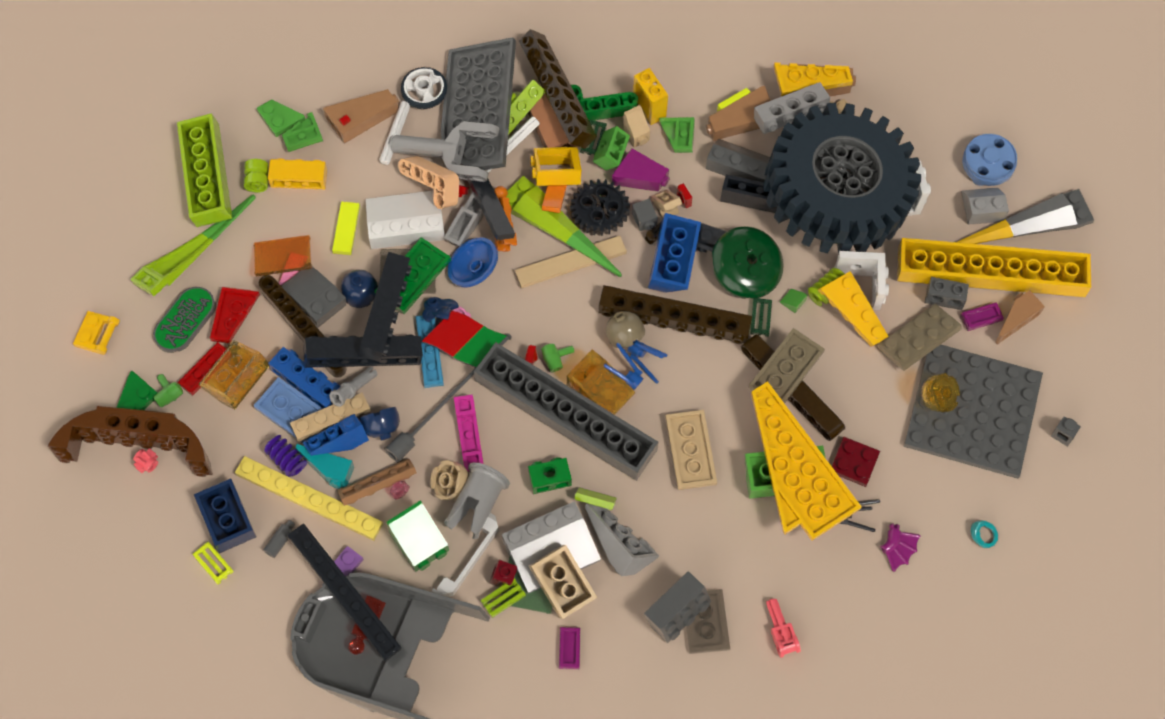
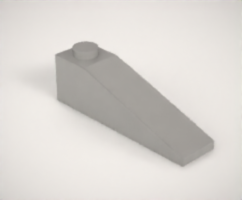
(622, 548)

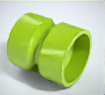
(256, 175)

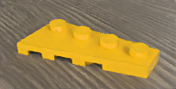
(795, 77)
(850, 300)

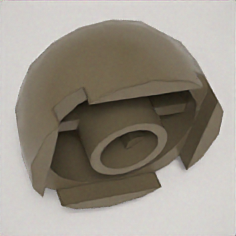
(624, 329)

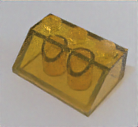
(234, 374)

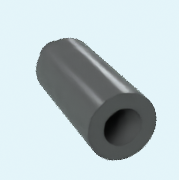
(279, 539)

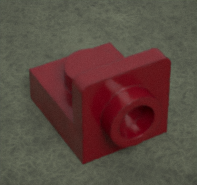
(503, 572)

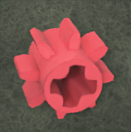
(145, 460)

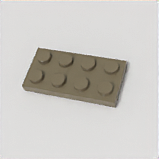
(919, 337)
(789, 364)

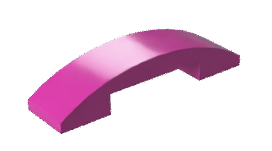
(468, 430)

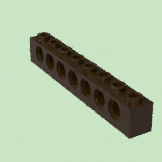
(558, 89)
(684, 310)

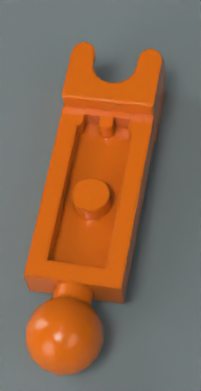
(504, 245)

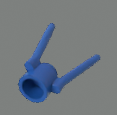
(639, 350)
(631, 378)

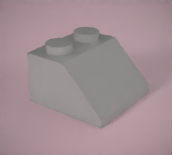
(985, 205)

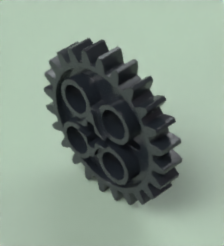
(586, 214)

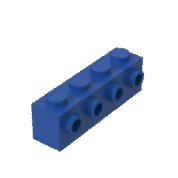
(305, 380)

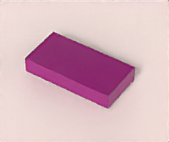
(982, 316)
(569, 648)

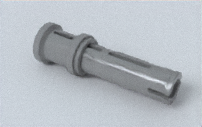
(348, 389)

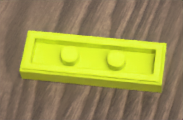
(346, 228)

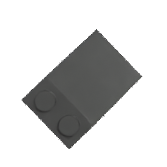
(315, 295)

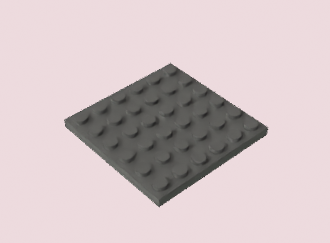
(991, 415)

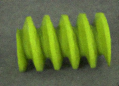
(813, 292)

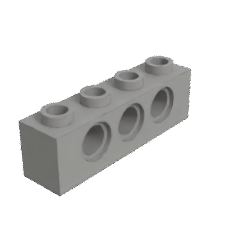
(783, 110)

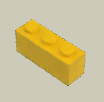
(297, 174)

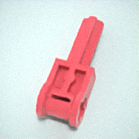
(783, 633)

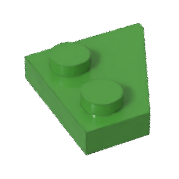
(679, 133)
(302, 134)

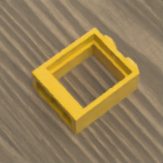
(651, 97)
(556, 156)

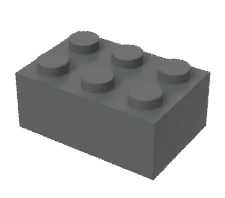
(678, 607)

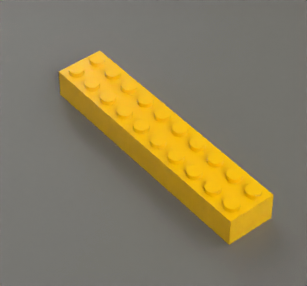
(995, 267)

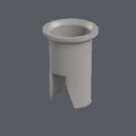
(478, 494)

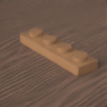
(376, 482)

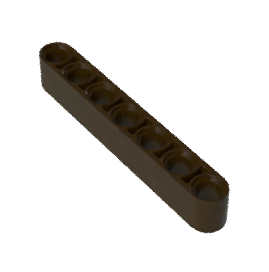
(297, 318)
(803, 398)

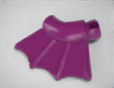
(899, 546)

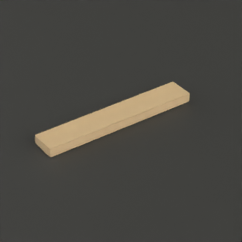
(567, 263)

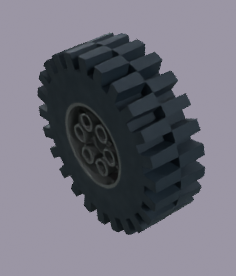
(816, 203)

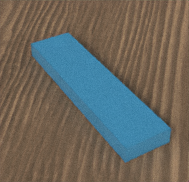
(431, 356)

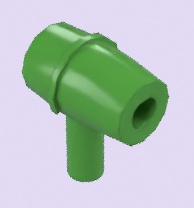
(552, 356)
(169, 392)

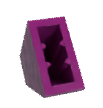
(640, 173)

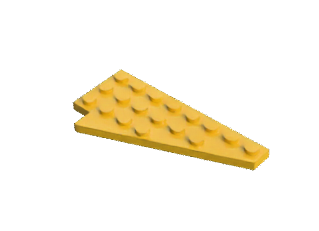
(801, 477)

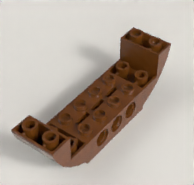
(130, 428)

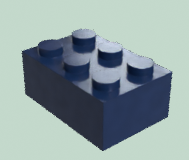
(225, 515)

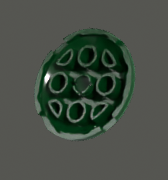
(734, 270)

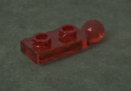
(357, 646)

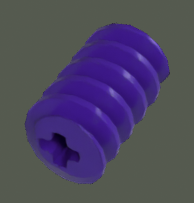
(284, 457)

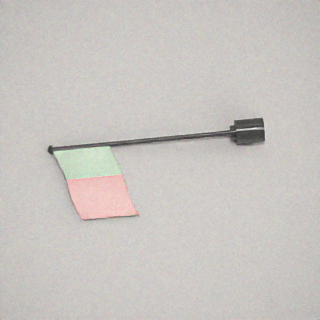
(462, 340)

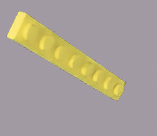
(309, 498)

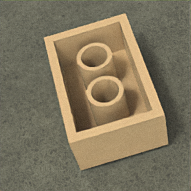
(562, 581)

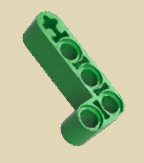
(621, 101)

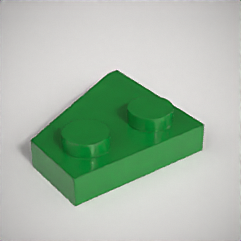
(136, 394)

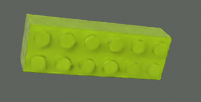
(204, 170)

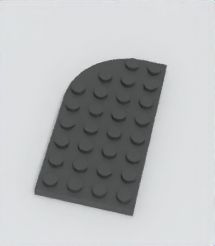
(480, 92)

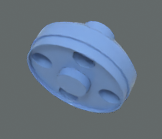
(989, 160)

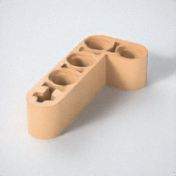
(437, 177)

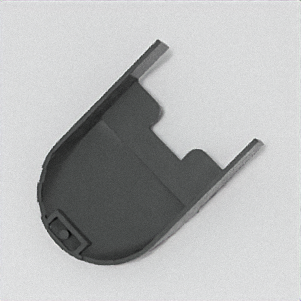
(324, 632)

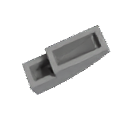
(465, 222)

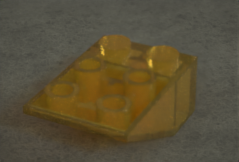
(599, 384)

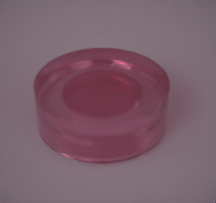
(399, 489)

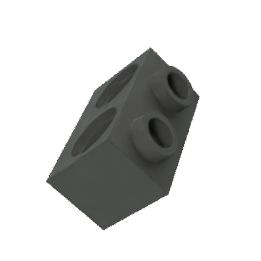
(946, 293)

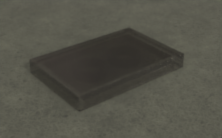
(710, 627)

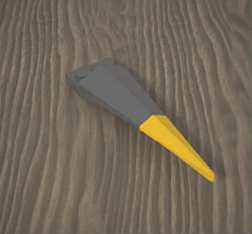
(1055, 214)

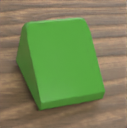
(794, 300)

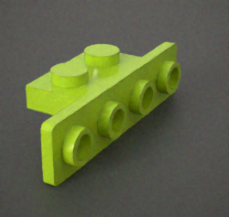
(523, 102)

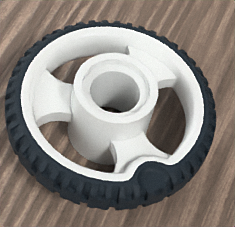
(420, 82)

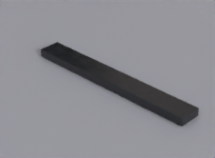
(344, 592)

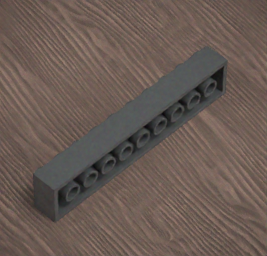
(566, 411)

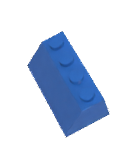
(674, 254)

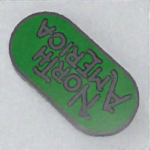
(184, 319)

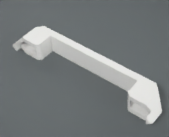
(447, 586)

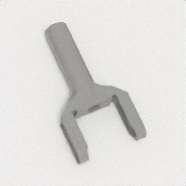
(448, 149)

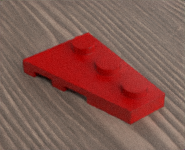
(231, 312)

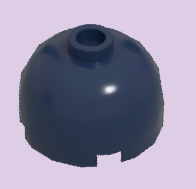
(359, 288)
(381, 423)

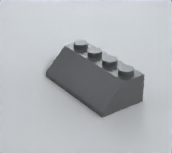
(736, 161)

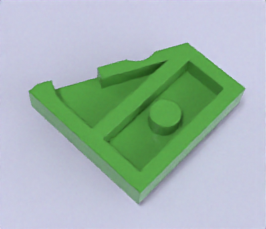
(279, 117)

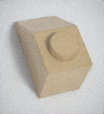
(636, 126)

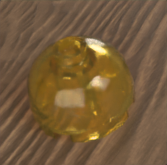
(940, 393)

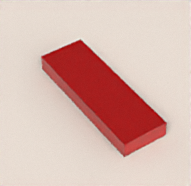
(193, 377)

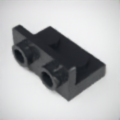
(708, 237)

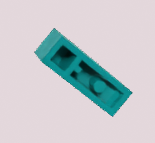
(331, 468)

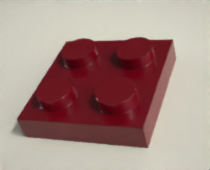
(855, 461)

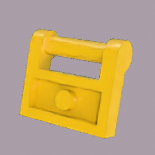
(91, 330)

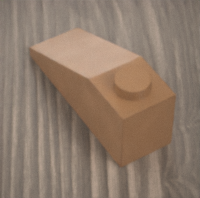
(1022, 312)

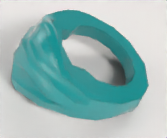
(975, 533)

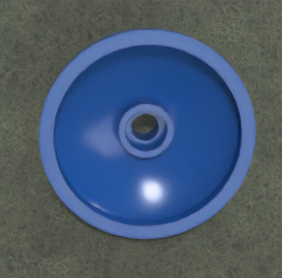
(473, 262)

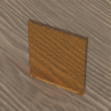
(282, 255)

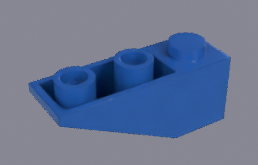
(340, 437)

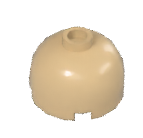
(448, 480)

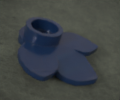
(438, 308)

